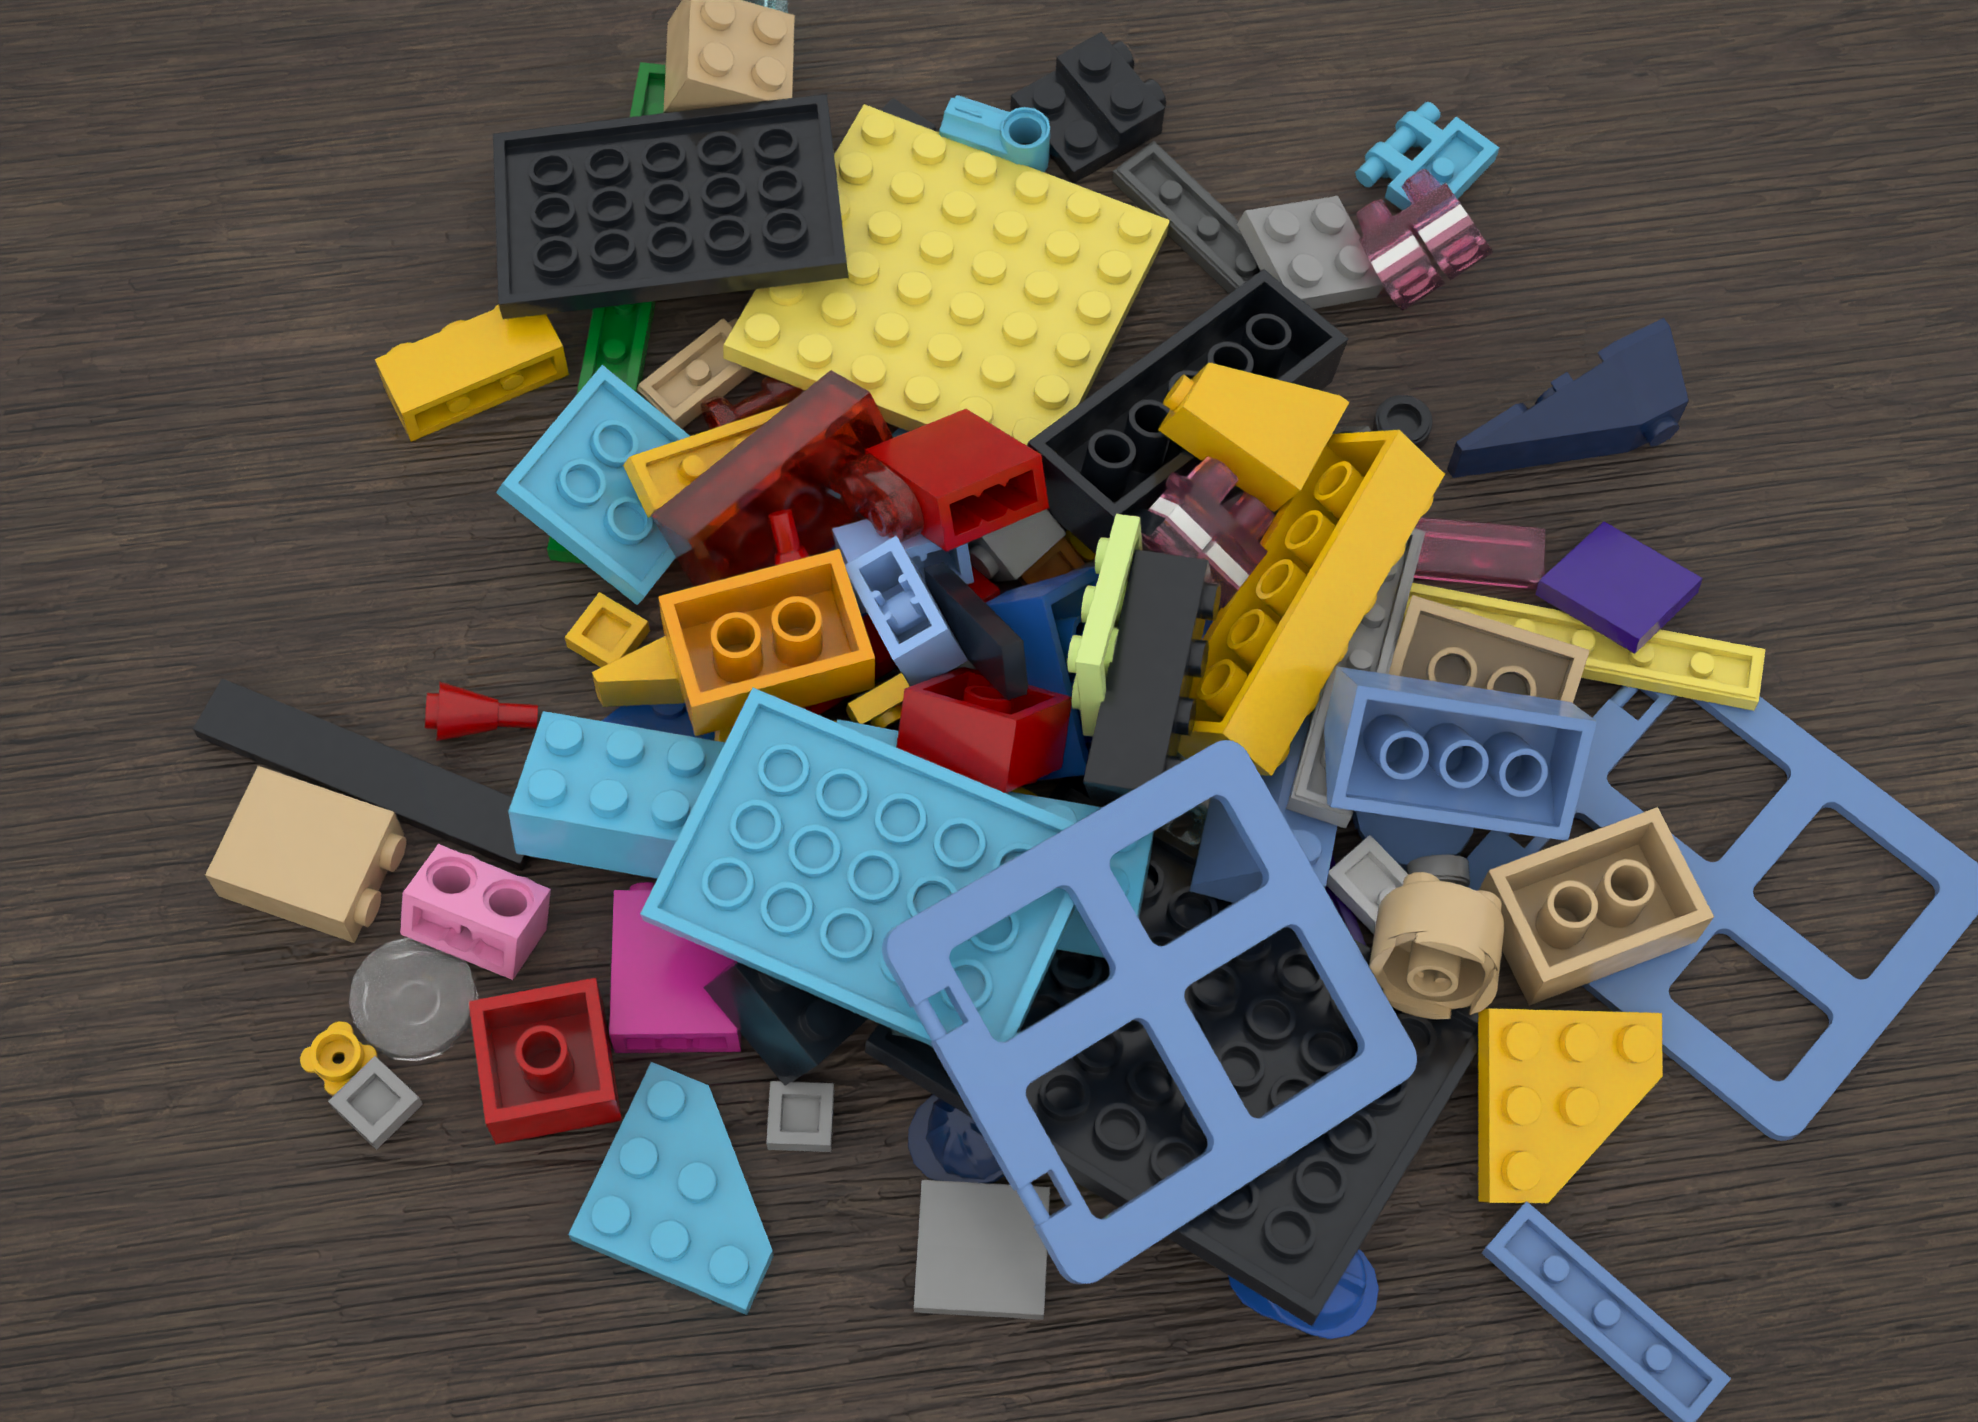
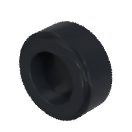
(1407, 415)

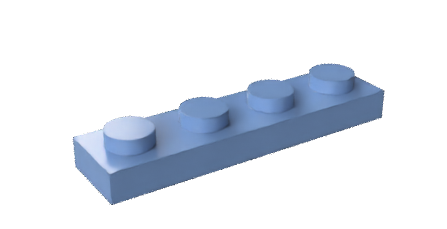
(1606, 1316)

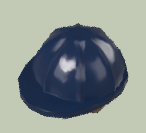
(950, 1145)

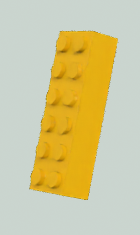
(1309, 593)

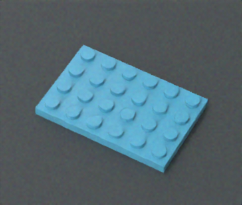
(830, 841)

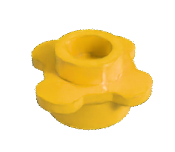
(333, 1041)

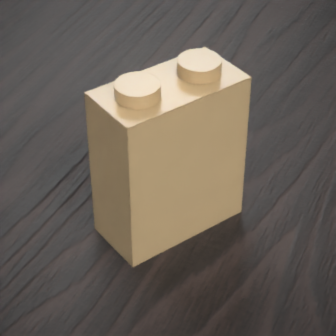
(307, 854)

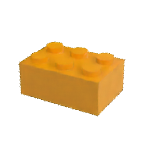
(770, 630)

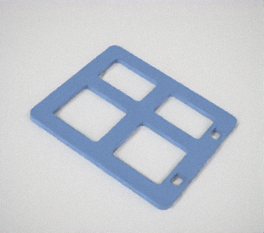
(1148, 987)
(1855, 1007)

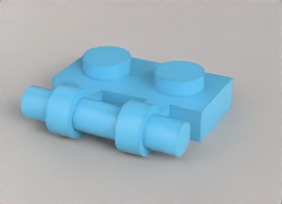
(1450, 155)

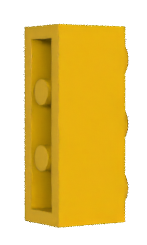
(469, 369)

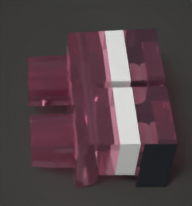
(1394, 244)
(1195, 524)

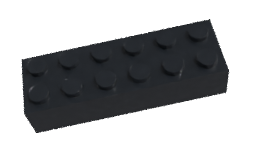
(1109, 448)

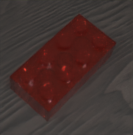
(791, 463)

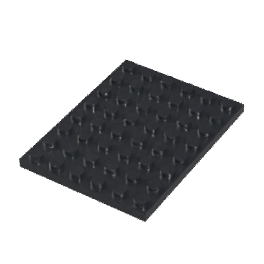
(1274, 1033)

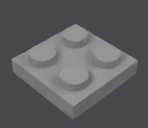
(1311, 251)

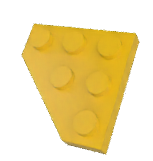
(1555, 1093)

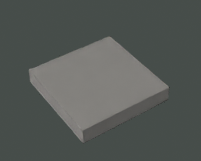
(979, 1252)

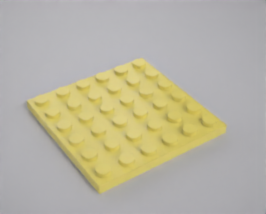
(961, 285)

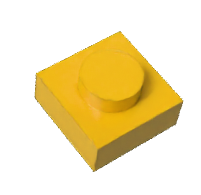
(606, 631)
(881, 705)

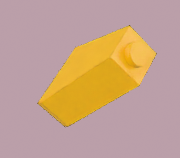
(1253, 425)

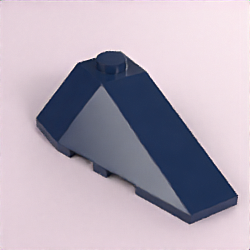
(1609, 410)

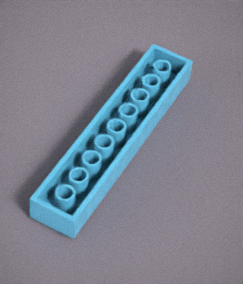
(624, 792)

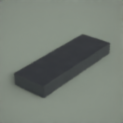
(980, 632)

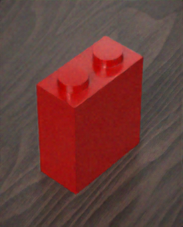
(966, 477)

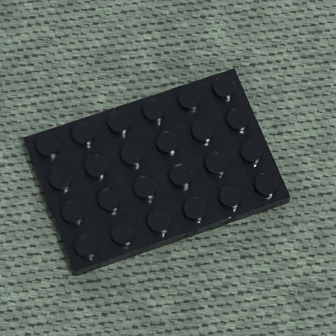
(666, 206)

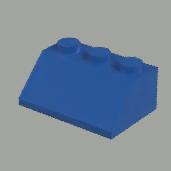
(1046, 620)

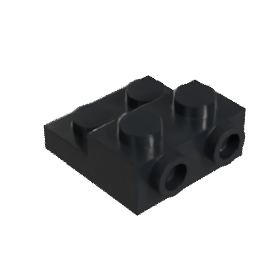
(1094, 106)

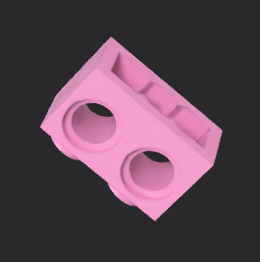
(475, 911)

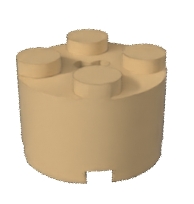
(1437, 947)

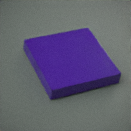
(1618, 587)

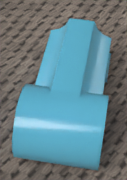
(999, 131)

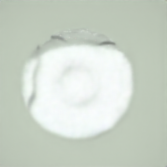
(411, 999)

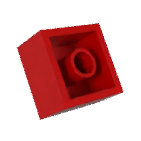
(981, 735)
(544, 1061)

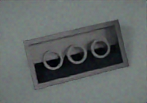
(1151, 673)

